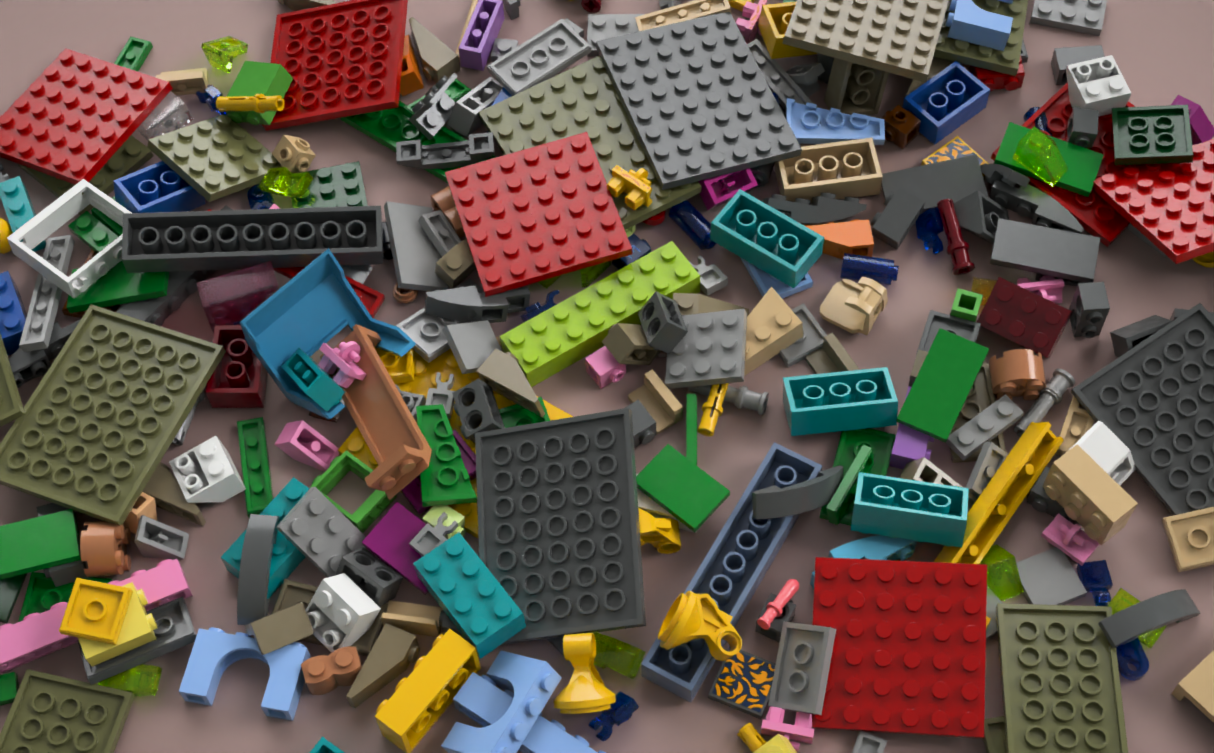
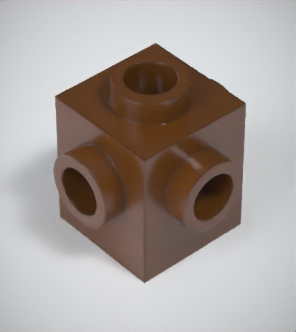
(900, 126)

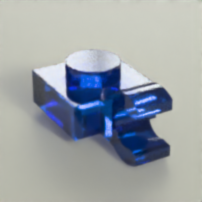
(210, 97)
(928, 227)
(536, 308)
(1097, 580)
(617, 714)

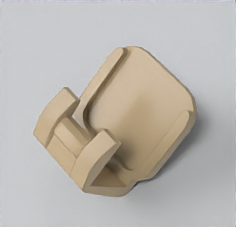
(854, 304)

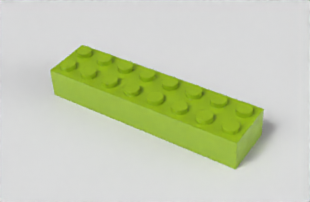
(583, 320)

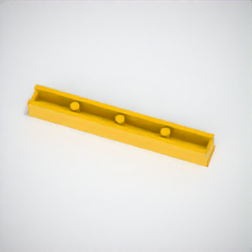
(1004, 494)

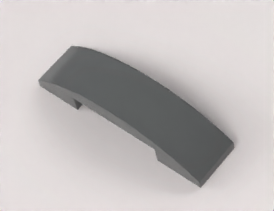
(445, 155)
(797, 498)
(255, 568)
(1148, 616)

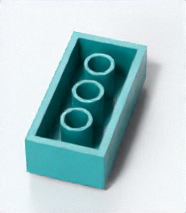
(767, 238)
(839, 401)
(910, 509)
(284, 554)
(470, 595)

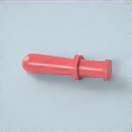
(774, 608)

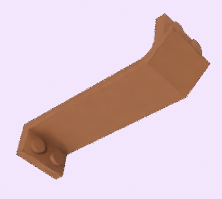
(384, 420)

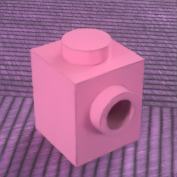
(604, 367)

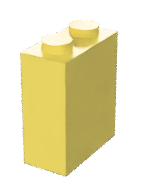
(135, 631)

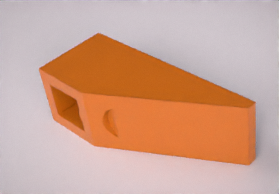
(410, 74)
(846, 237)

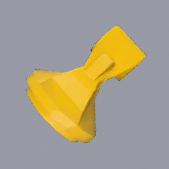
(660, 532)
(699, 617)
(586, 688)

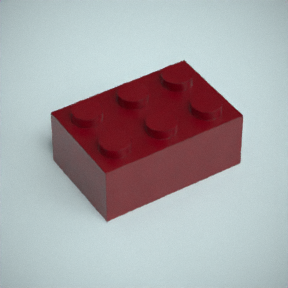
(1024, 317)
(240, 376)

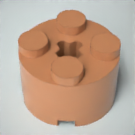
(1017, 374)
(105, 548)

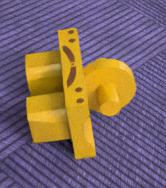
(633, 184)

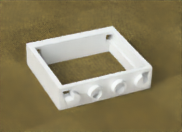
(56, 216)

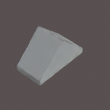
(160, 540)

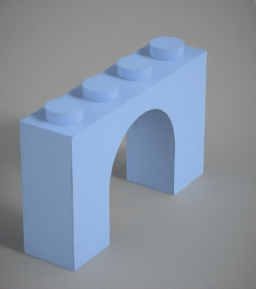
(977, 25)
(217, 650)
(532, 686)

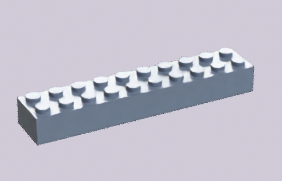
(732, 571)

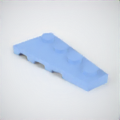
(824, 126)

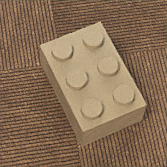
(1089, 495)

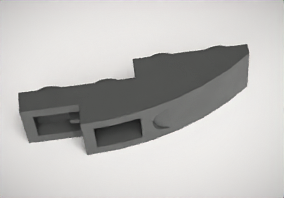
(1035, 205)
(822, 210)
(468, 305)
(37, 362)

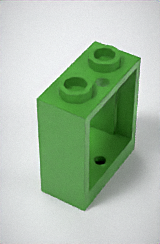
(371, 508)

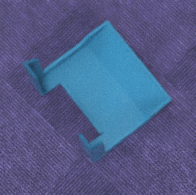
(305, 316)

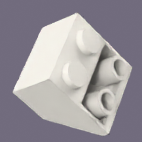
(1097, 85)
(1108, 452)
(207, 473)
(340, 612)

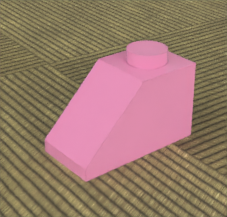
(306, 445)

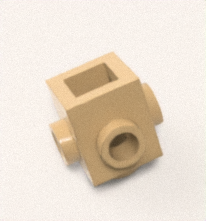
(293, 154)

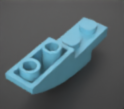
(874, 548)

